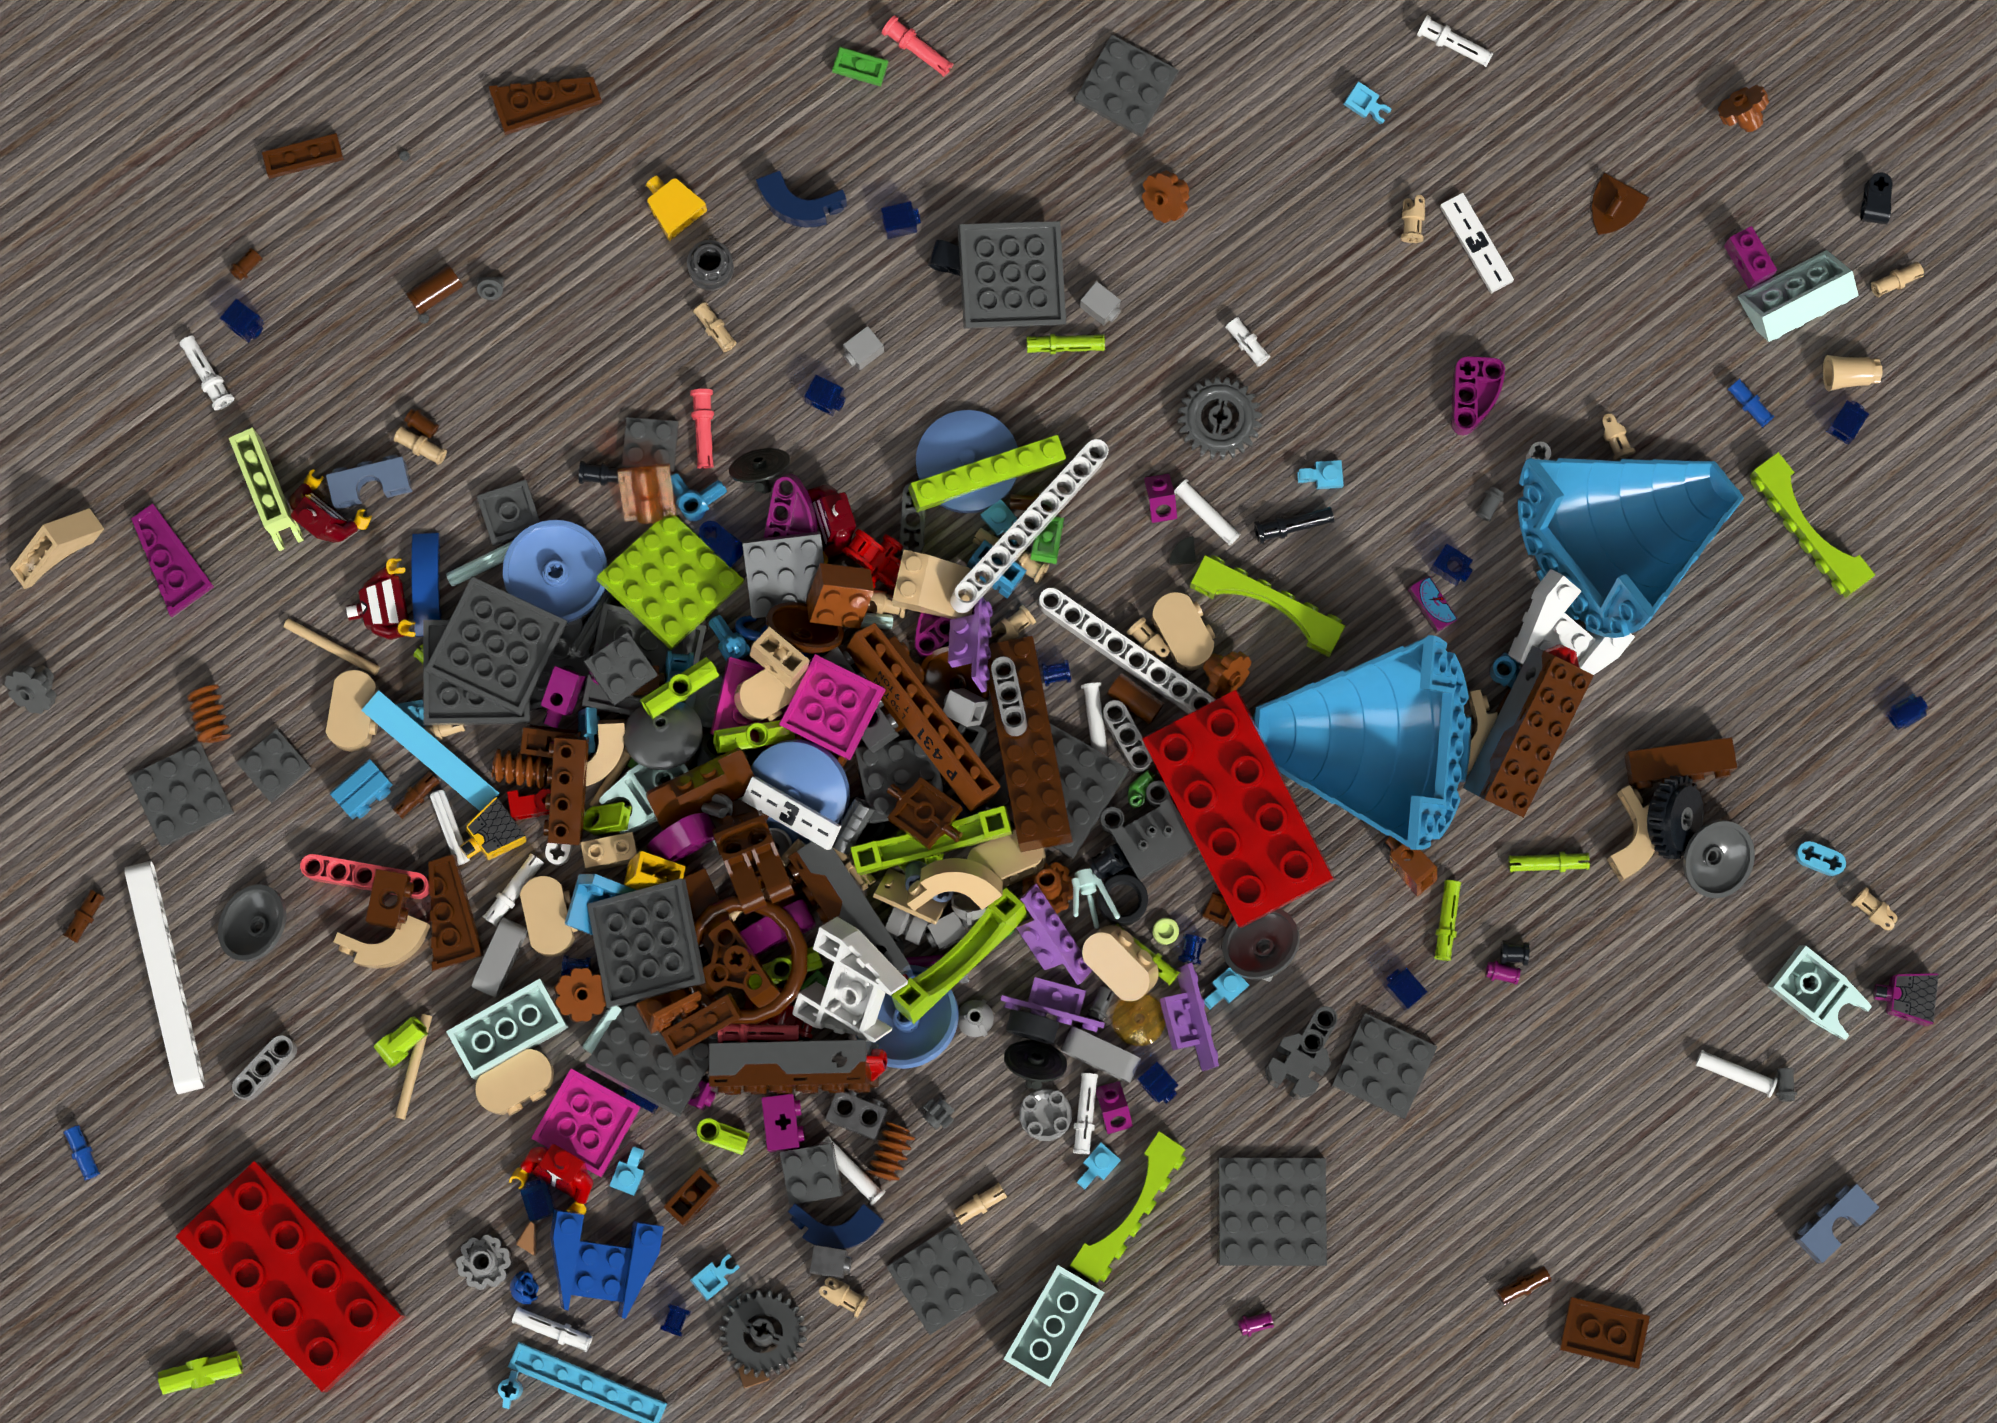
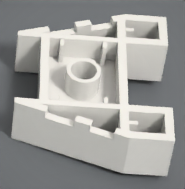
(1548, 626)
(854, 987)

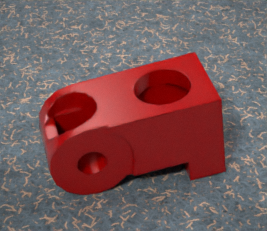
(527, 806)

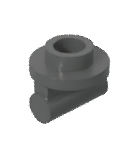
(490, 287)
(719, 806)

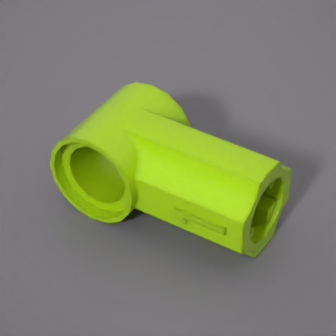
(395, 1045)
(725, 1137)

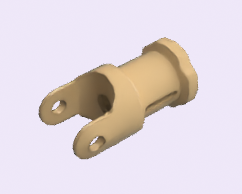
(1413, 219)
(1614, 432)
(882, 603)
(1013, 624)
(1149, 641)
(1876, 910)
(841, 1295)

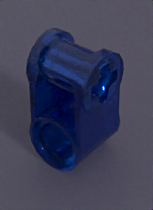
(724, 545)

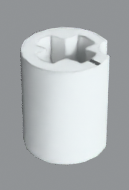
(1539, 451)

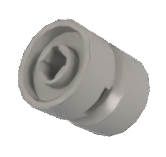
(907, 924)

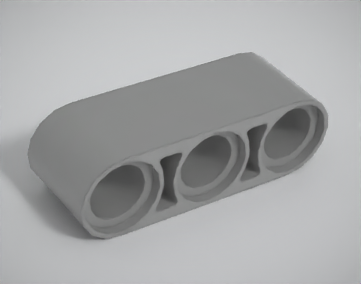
(1007, 684)
(1122, 724)
(499, 957)
(1100, 1054)
(252, 1074)

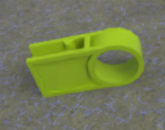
(611, 818)

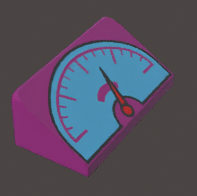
(1432, 604)

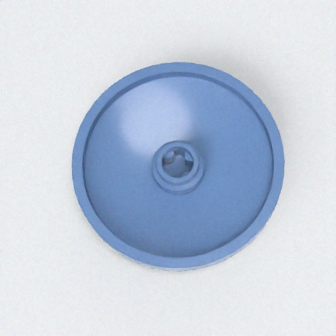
(961, 440)
(556, 568)
(807, 775)
(925, 1040)

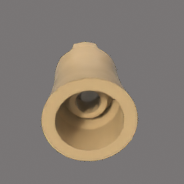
(1850, 372)

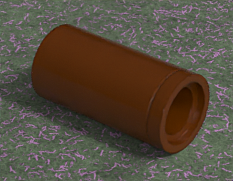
(434, 290)
(1135, 698)

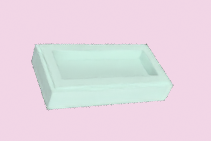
(599, 1030)

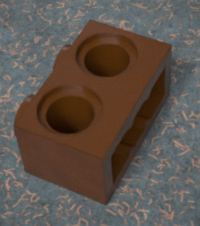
(537, 739)

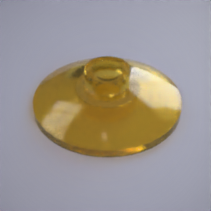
(1135, 1033)

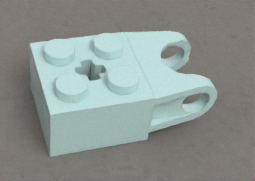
(634, 788)
(1825, 996)

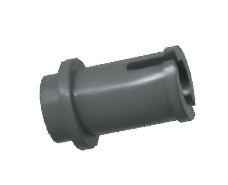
(1490, 503)
(1101, 1004)
(1786, 1085)

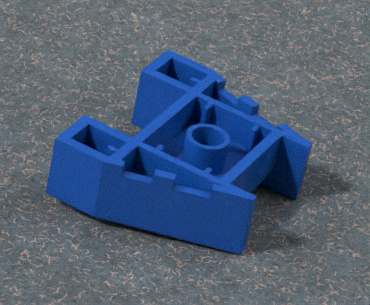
(601, 1268)

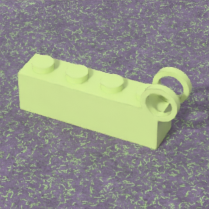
(264, 486)

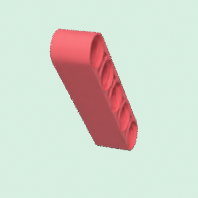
(353, 873)

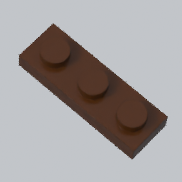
(303, 155)
(702, 1024)

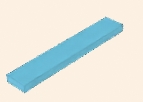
(430, 751)
(586, 1384)

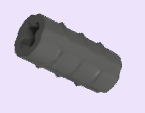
(853, 825)

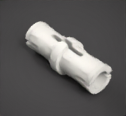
(1247, 341)

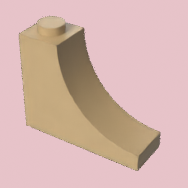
(54, 543)

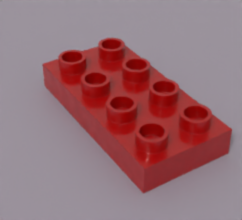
(1238, 809)
(290, 1276)

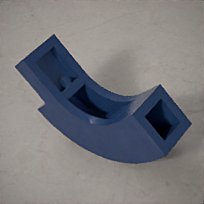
(796, 210)
(845, 1236)

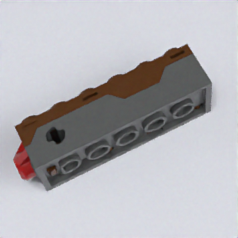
(1529, 729)
(838, 895)
(795, 1066)

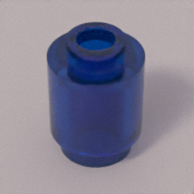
(1907, 711)

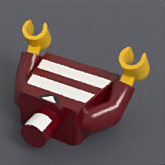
(319, 516)
(833, 519)
(383, 604)

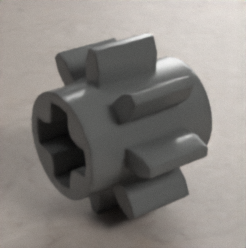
(938, 1113)

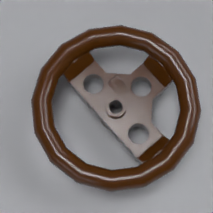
(767, 997)

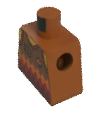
(1418, 872)

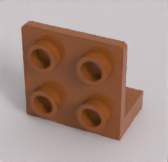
(663, 1010)

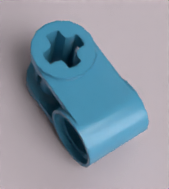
(677, 664)

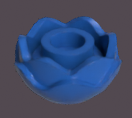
(524, 1288)

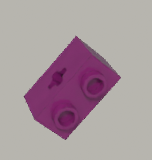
(1750, 257)
(773, 1109)

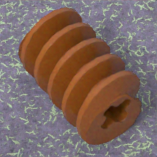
(207, 714)
(521, 769)
(891, 1152)

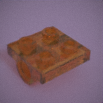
(647, 493)

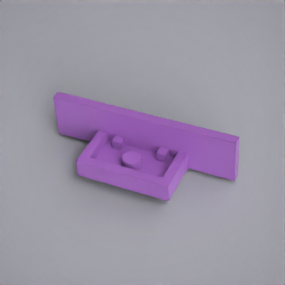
(970, 642)
(1049, 937)
(1056, 1000)
(1187, 1019)

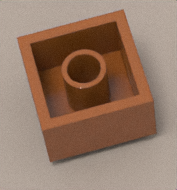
(840, 595)

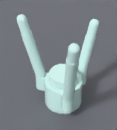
(1087, 882)

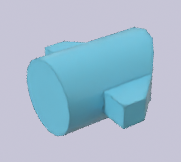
(510, 1389)

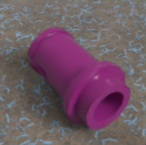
(1502, 972)
(1255, 1323)

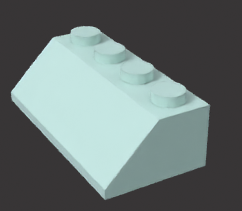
(1799, 295)

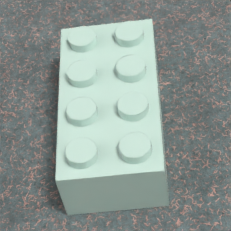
(507, 1028)
(1053, 1326)

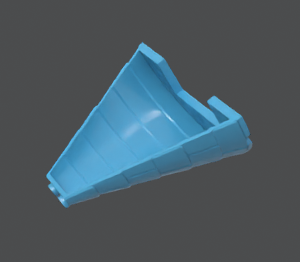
(1621, 530)
(1380, 739)

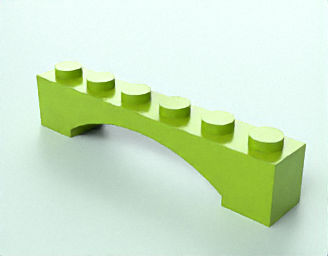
(987, 472)
(1845, 571)
(1216, 578)
(905, 849)
(931, 985)
(1162, 1157)

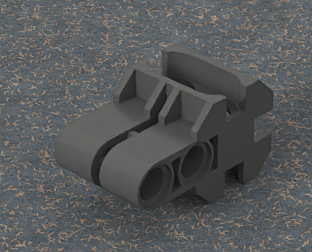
(1300, 1059)

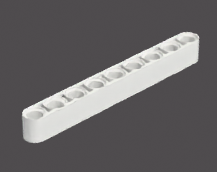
(1025, 535)
(1128, 650)
(164, 977)

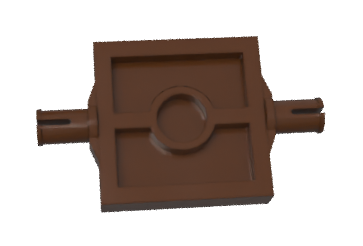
(924, 813)

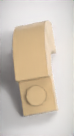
(1483, 724)
(608, 750)
(1640, 849)
(958, 876)
(389, 952)

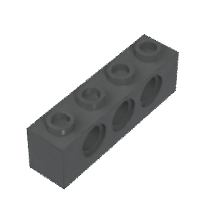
(884, 729)

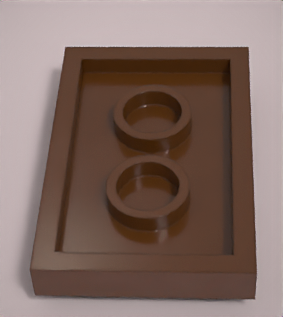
(1604, 1333)

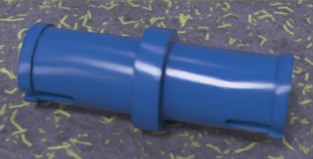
(1751, 403)
(81, 1152)

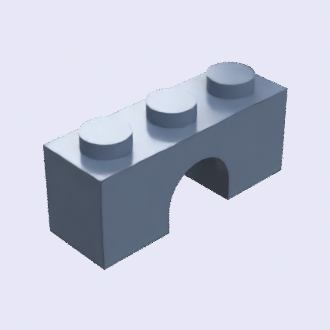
(346, 484)
(1818, 1237)

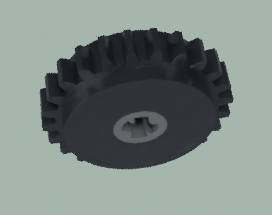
(1674, 816)

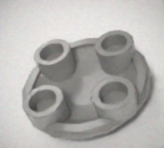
(1045, 1114)

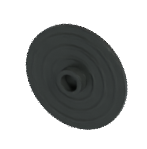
(759, 467)
(1035, 1062)

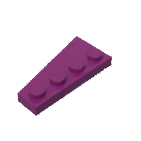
(174, 568)

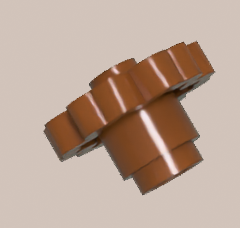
(1745, 108)
(1165, 196)
(1226, 672)
(1054, 884)
(569, 1003)

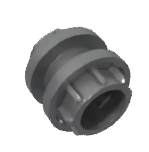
(706, 251)

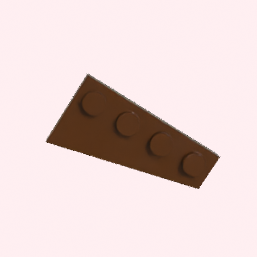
(537, 103)
(453, 925)

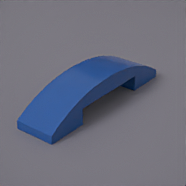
(425, 579)

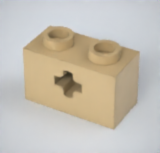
(779, 657)
(609, 851)

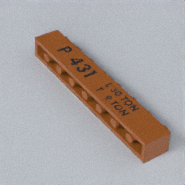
(923, 717)

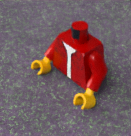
(559, 1170)

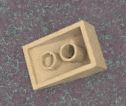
(928, 584)

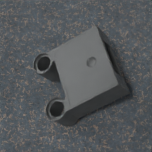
(1152, 839)

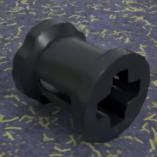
(1514, 953)

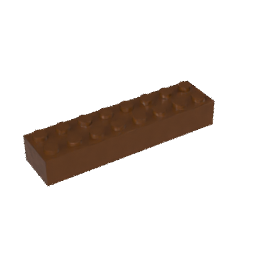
(1030, 757)

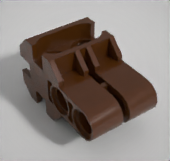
(750, 849)

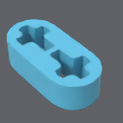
(1818, 864)

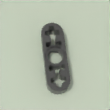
(904, 538)

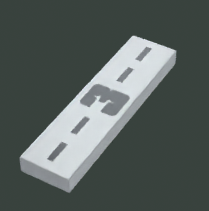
(1476, 243)
(791, 813)

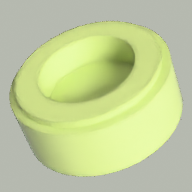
(1165, 931)

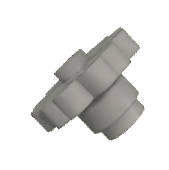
(470, 1266)

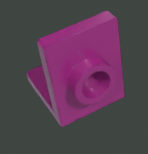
(1160, 493)
(705, 1097)
(1113, 1104)

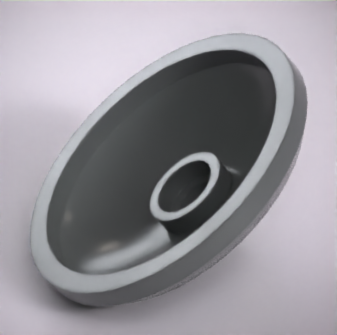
(666, 745)
(1729, 861)
(252, 923)
(1245, 946)

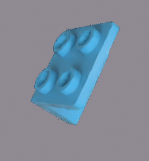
(590, 889)

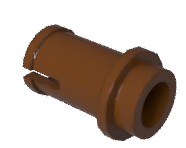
(245, 264)
(421, 423)

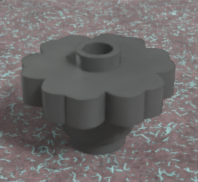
(31, 688)

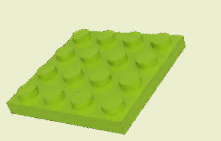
(670, 580)

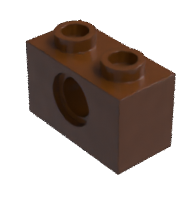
(384, 884)
(692, 1197)

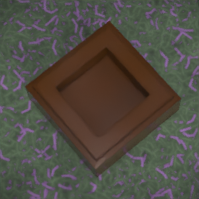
(1217, 911)

